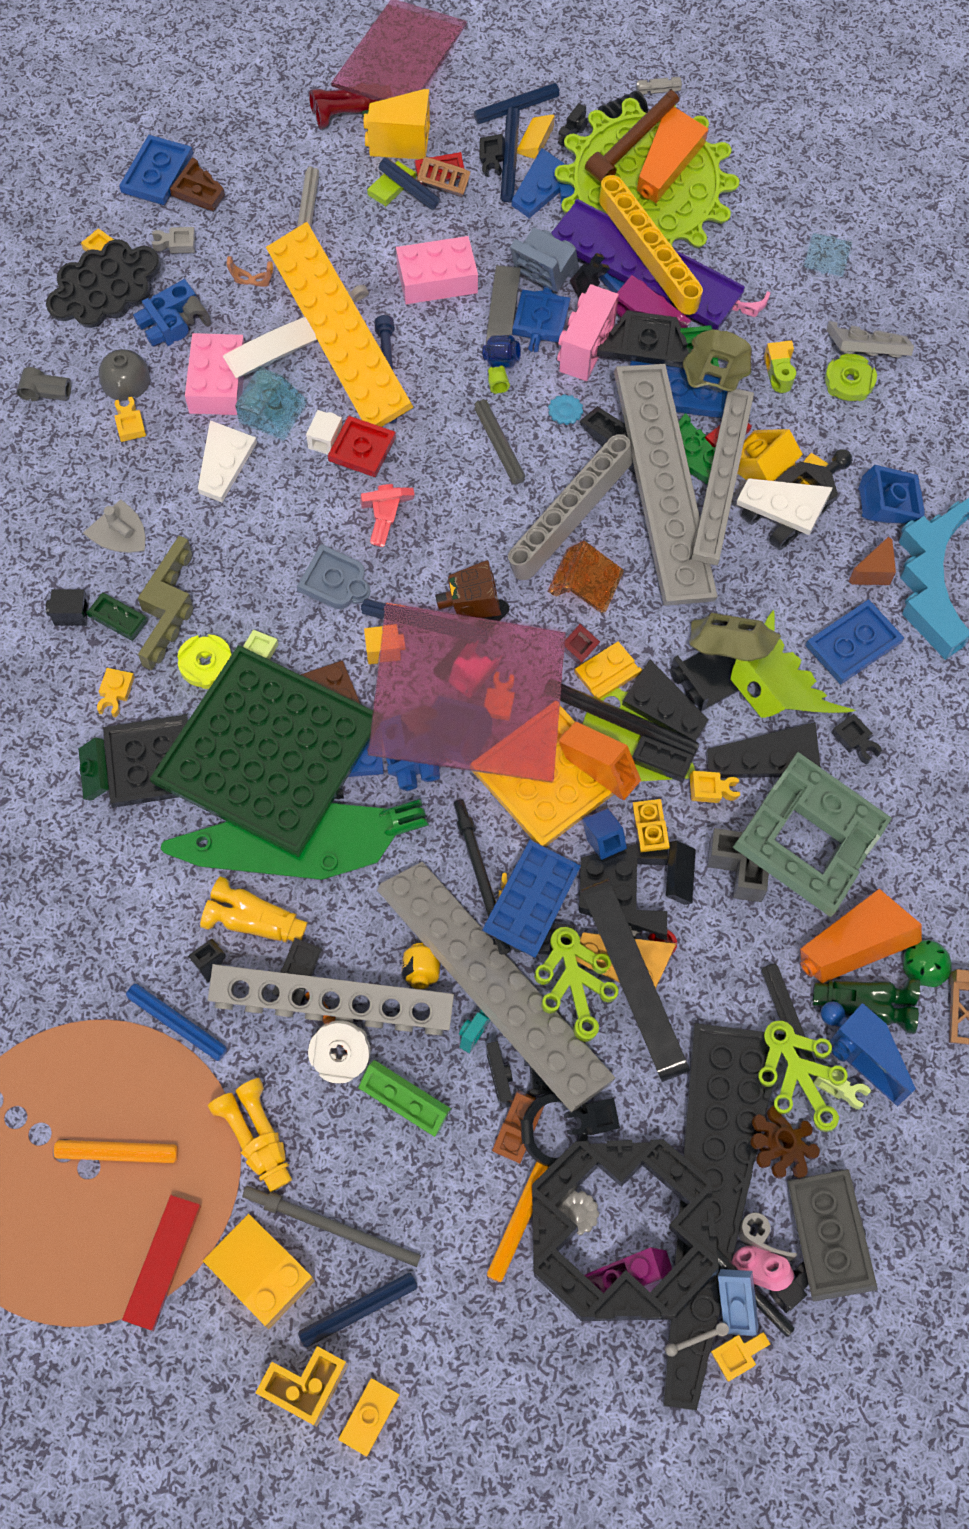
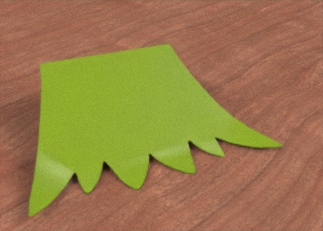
(781, 683)

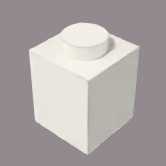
(323, 431)

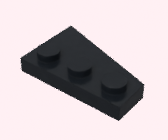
(664, 703)

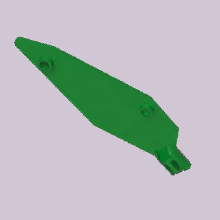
(343, 842)

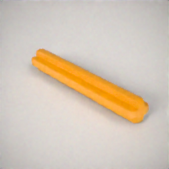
(115, 1151)
(515, 1228)

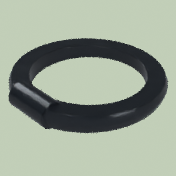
(527, 1131)

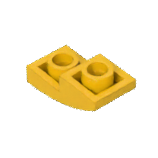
(650, 825)

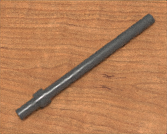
(275, 1203)

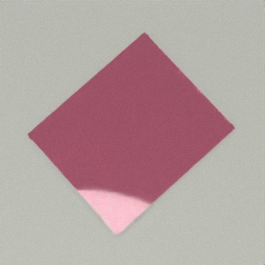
(467, 693)

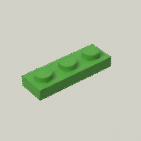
(404, 1098)

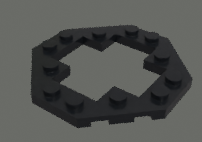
(626, 1296)

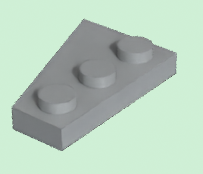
(872, 344)

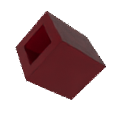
(580, 644)

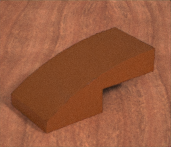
(509, 1139)

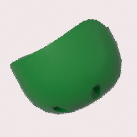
(926, 957)

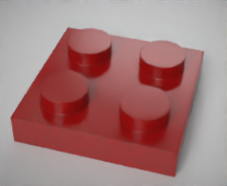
(361, 446)

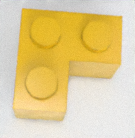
(307, 1394)

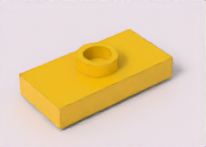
(369, 1417)

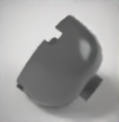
(124, 374)

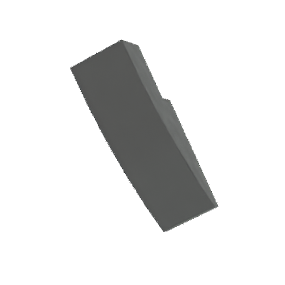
(503, 301)

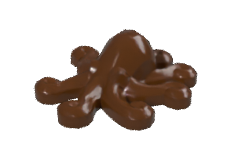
(782, 1142)

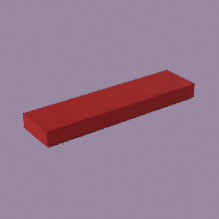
(161, 1263)

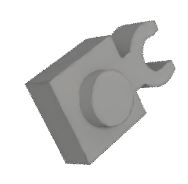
(177, 240)

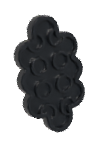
(103, 283)

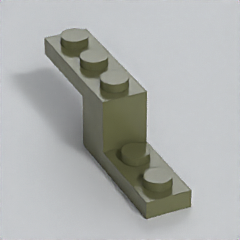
(166, 603)

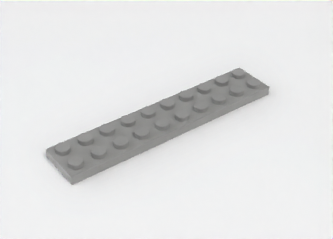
(664, 483)
(496, 986)

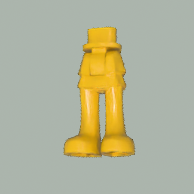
(264, 1152)

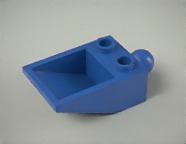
(870, 1049)

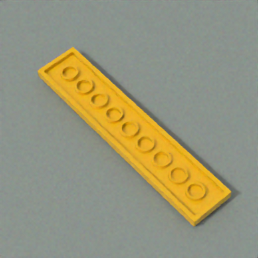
(339, 327)

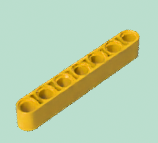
(650, 245)

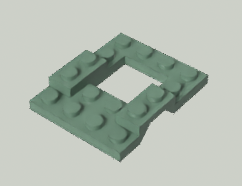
(831, 808)

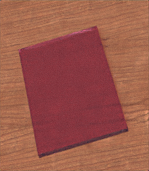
(399, 52)

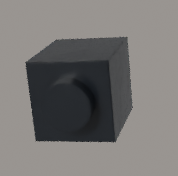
(68, 607)

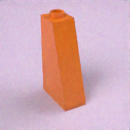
(671, 151)
(860, 938)

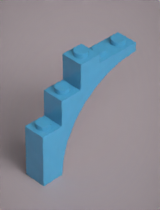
(923, 573)

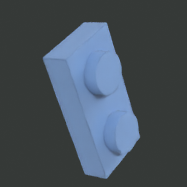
(738, 1302)

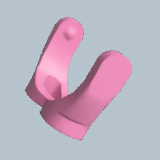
(755, 307)

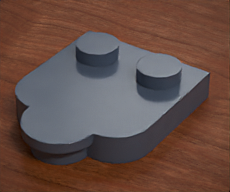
(334, 579)

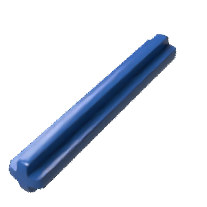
(176, 1022)

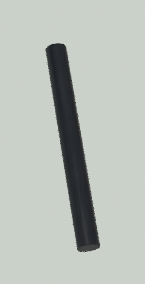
(762, 1302)

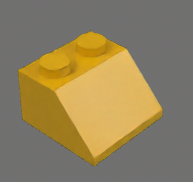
(768, 454)

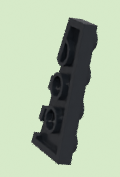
(764, 754)

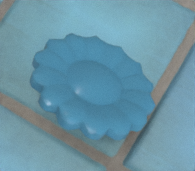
(565, 409)

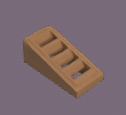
(463, 173)

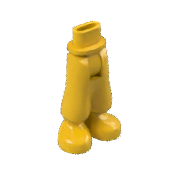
(250, 914)

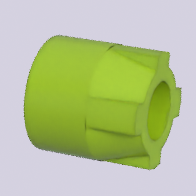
(498, 380)

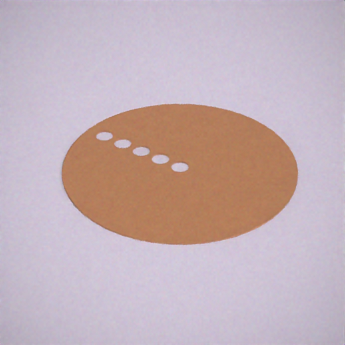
(78, 1242)

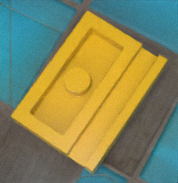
(607, 670)

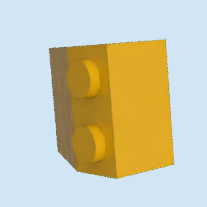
(259, 1271)

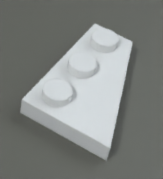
(223, 460)
(785, 502)

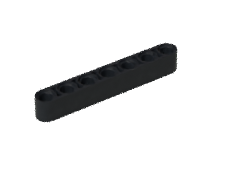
(635, 980)

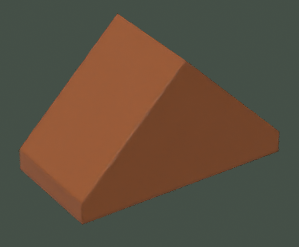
(877, 567)

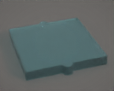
(827, 254)

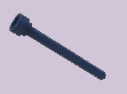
(384, 328)

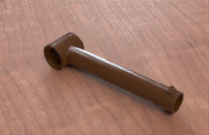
(602, 166)

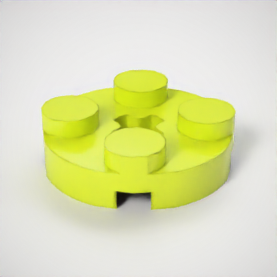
(205, 647)

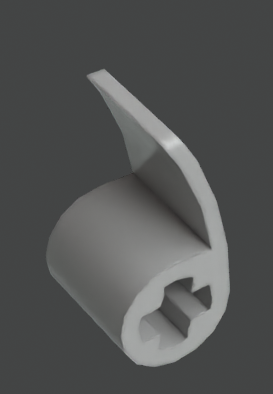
(758, 1240)

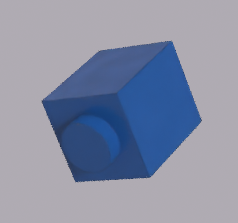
(604, 833)

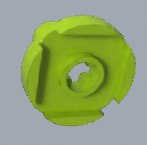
(848, 389)

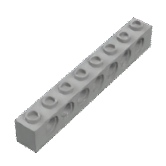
(225, 978)

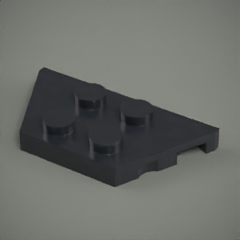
(646, 339)

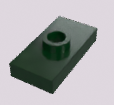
(117, 616)
(93, 769)

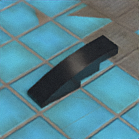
(603, 426)

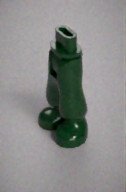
(877, 997)

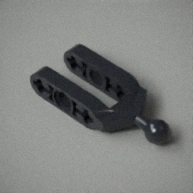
(814, 475)

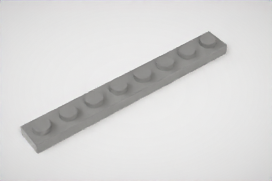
(722, 477)

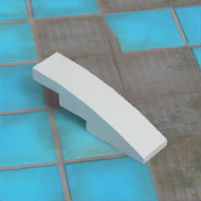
(270, 347)

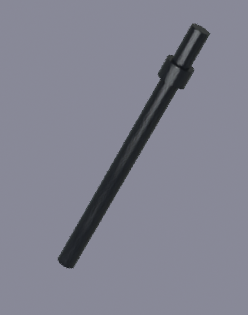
(467, 828)

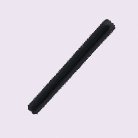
(627, 720)

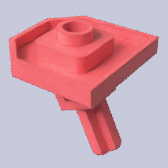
(384, 506)

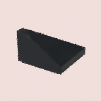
(206, 956)

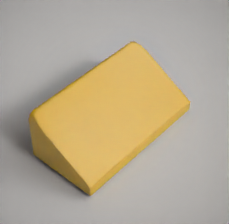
(536, 136)

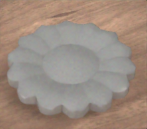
(581, 1211)

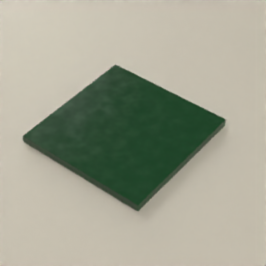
(266, 750)

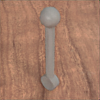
(721, 1330)

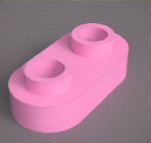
(761, 1264)

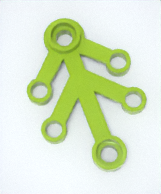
(575, 977)
(799, 1070)

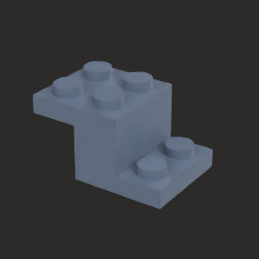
(545, 258)

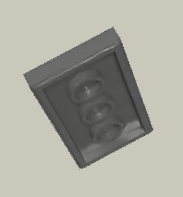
(831, 1235)

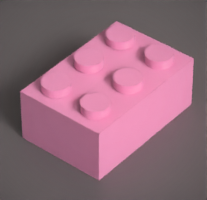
(437, 270)
(587, 331)
(210, 382)

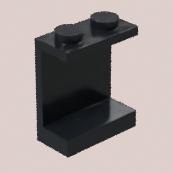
(705, 678)

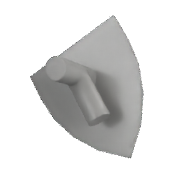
(118, 529)

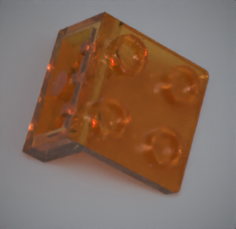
(587, 575)

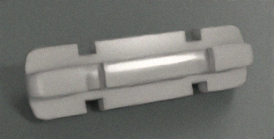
(659, 85)

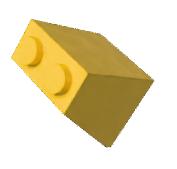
(399, 126)

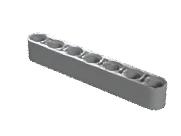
(570, 507)

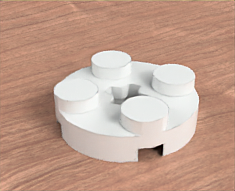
(325, 1061)

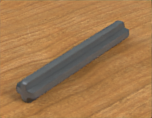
(499, 442)

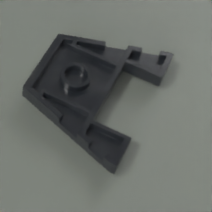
(622, 873)

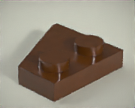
(197, 187)

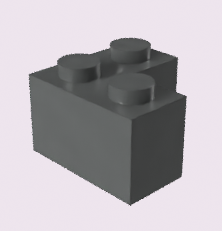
(750, 879)

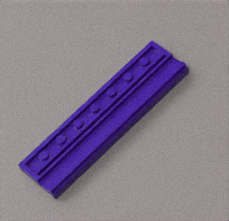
(595, 232)

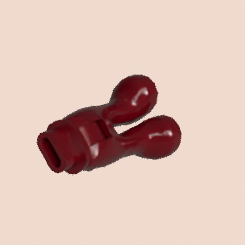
(332, 102)

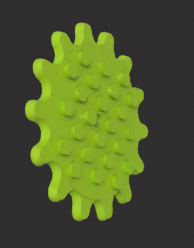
(687, 201)

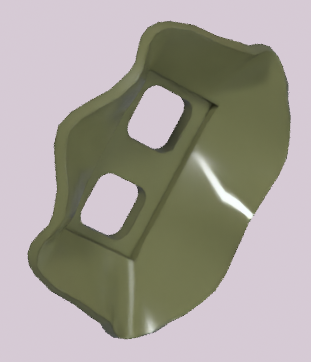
(722, 346)
(734, 638)

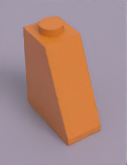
(601, 758)

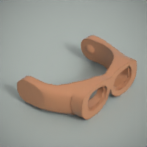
(237, 272)

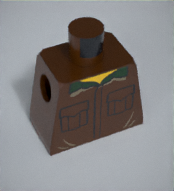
(471, 592)

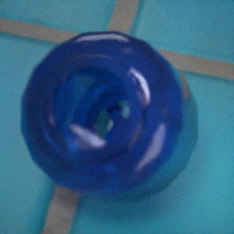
(502, 351)

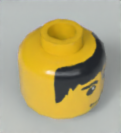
(420, 966)

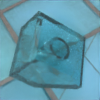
(270, 404)

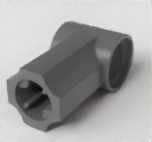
(36, 384)

